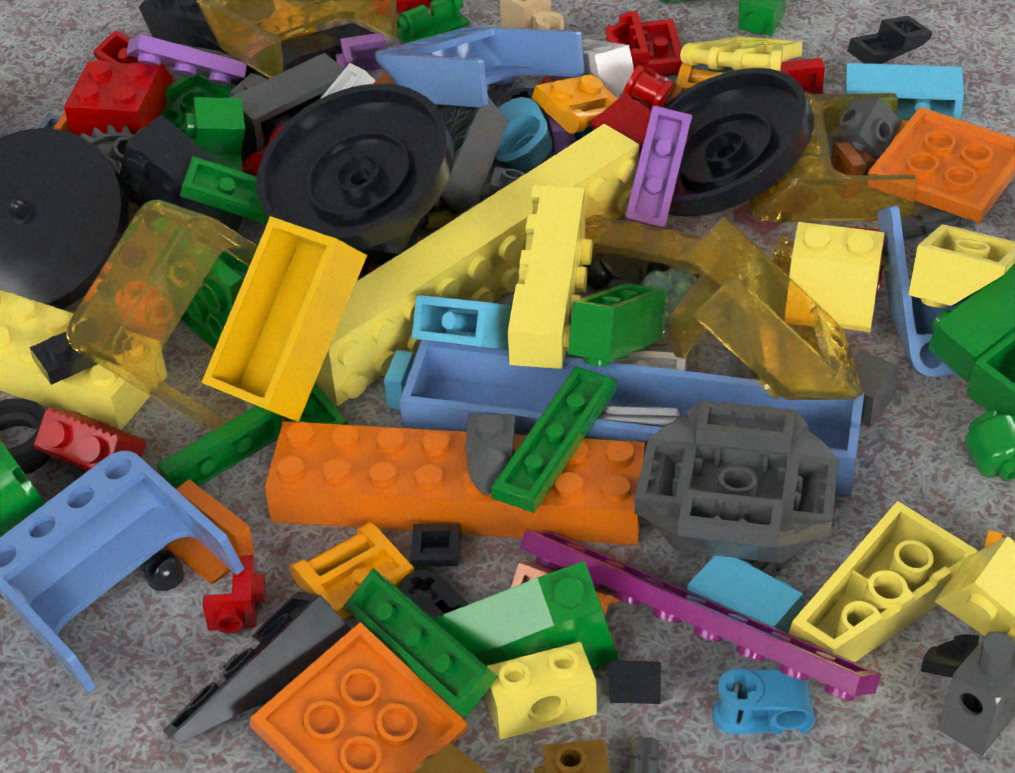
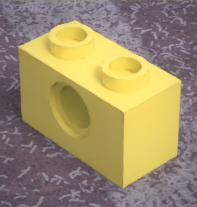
(541, 690)

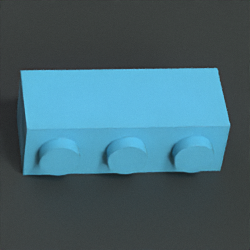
(915, 86)

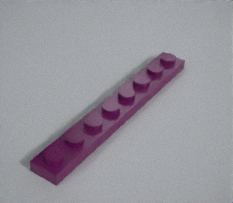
(711, 620)

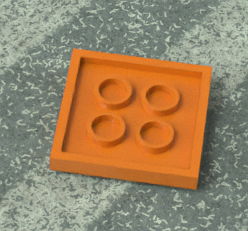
(954, 162)
(357, 713)

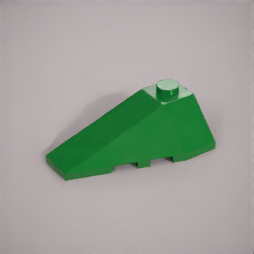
(535, 618)

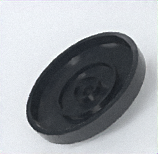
(740, 138)
(358, 164)
(57, 215)

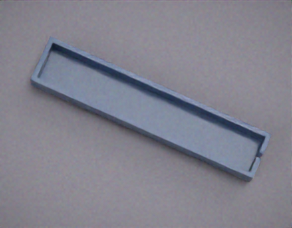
(466, 379)

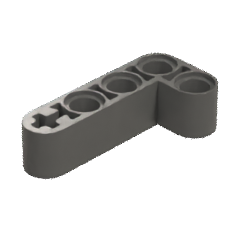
(476, 141)

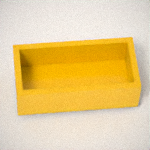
(284, 318)

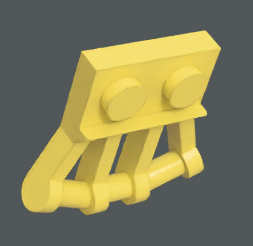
(741, 53)

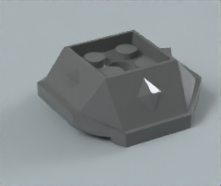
(738, 482)

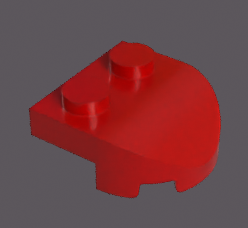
(650, 43)

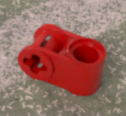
(649, 87)

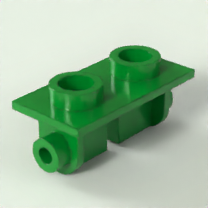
(418, 24)

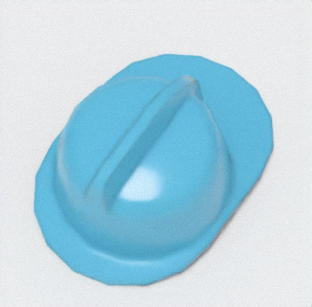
(526, 136)

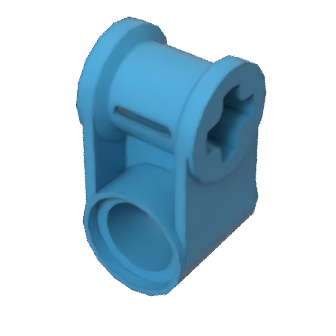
(768, 702)

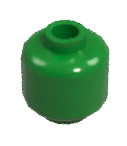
(993, 444)

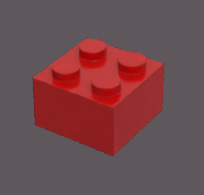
(116, 97)

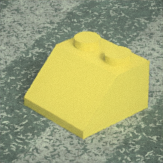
(958, 263)
(839, 271)

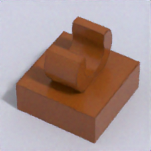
(849, 161)

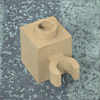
(530, 15)

